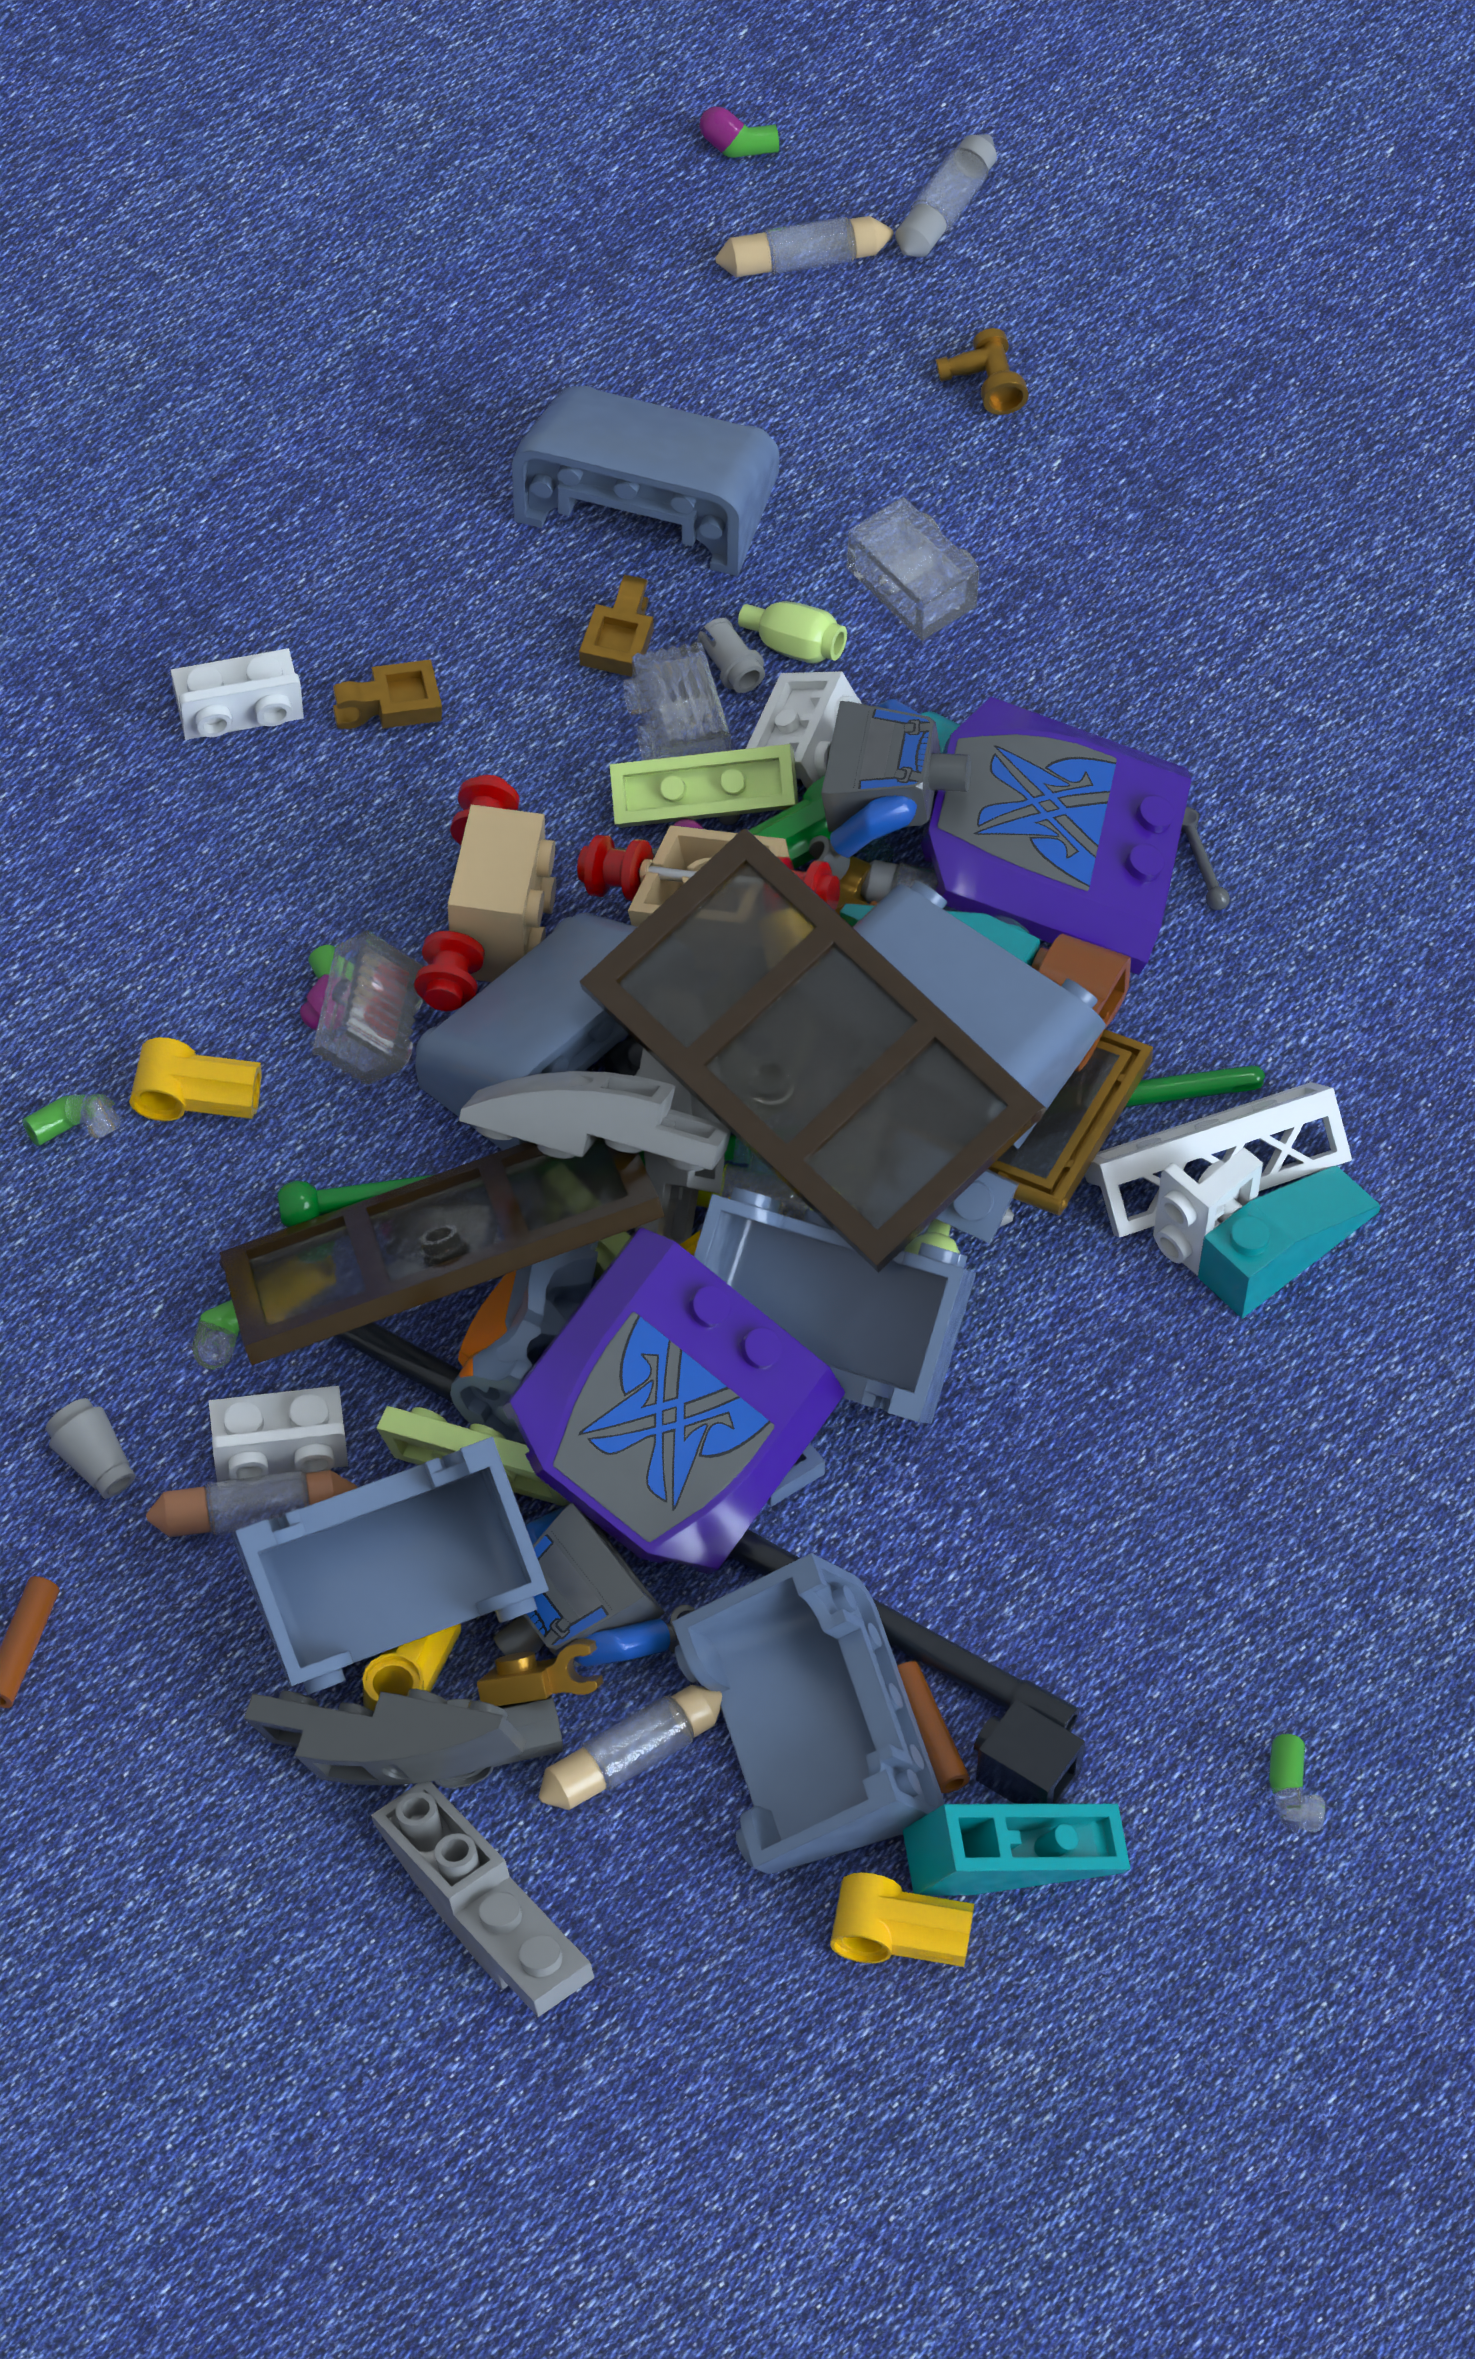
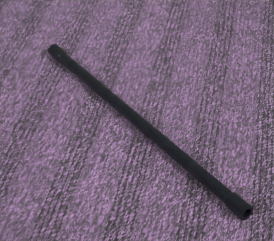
(767, 1557)

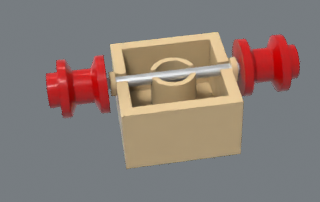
(680, 855)
(495, 894)

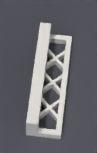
(1219, 1132)

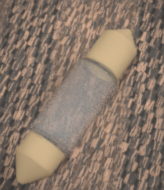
(804, 246)
(630, 1746)

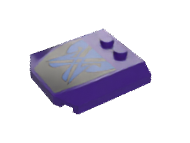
(1058, 831)
(670, 1406)

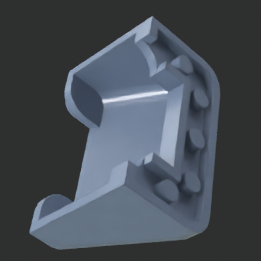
(648, 463)
(995, 998)
(526, 1019)
(390, 1564)
(811, 1714)

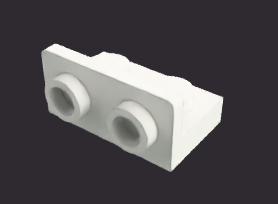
(237, 694)
(804, 715)
(1193, 1209)
(278, 1433)

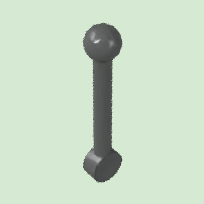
(1217, 896)

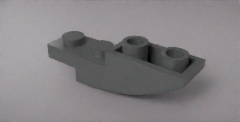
(396, 1744)

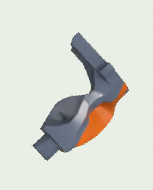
(515, 1331)

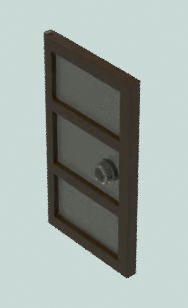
(812, 1049)
(429, 1241)

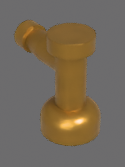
(1003, 389)

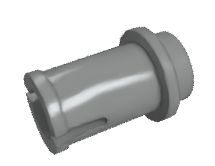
(739, 666)

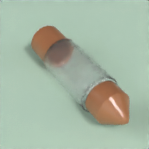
(240, 1502)

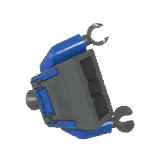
(881, 777)
(588, 1597)

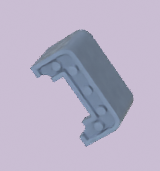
(876, 1331)

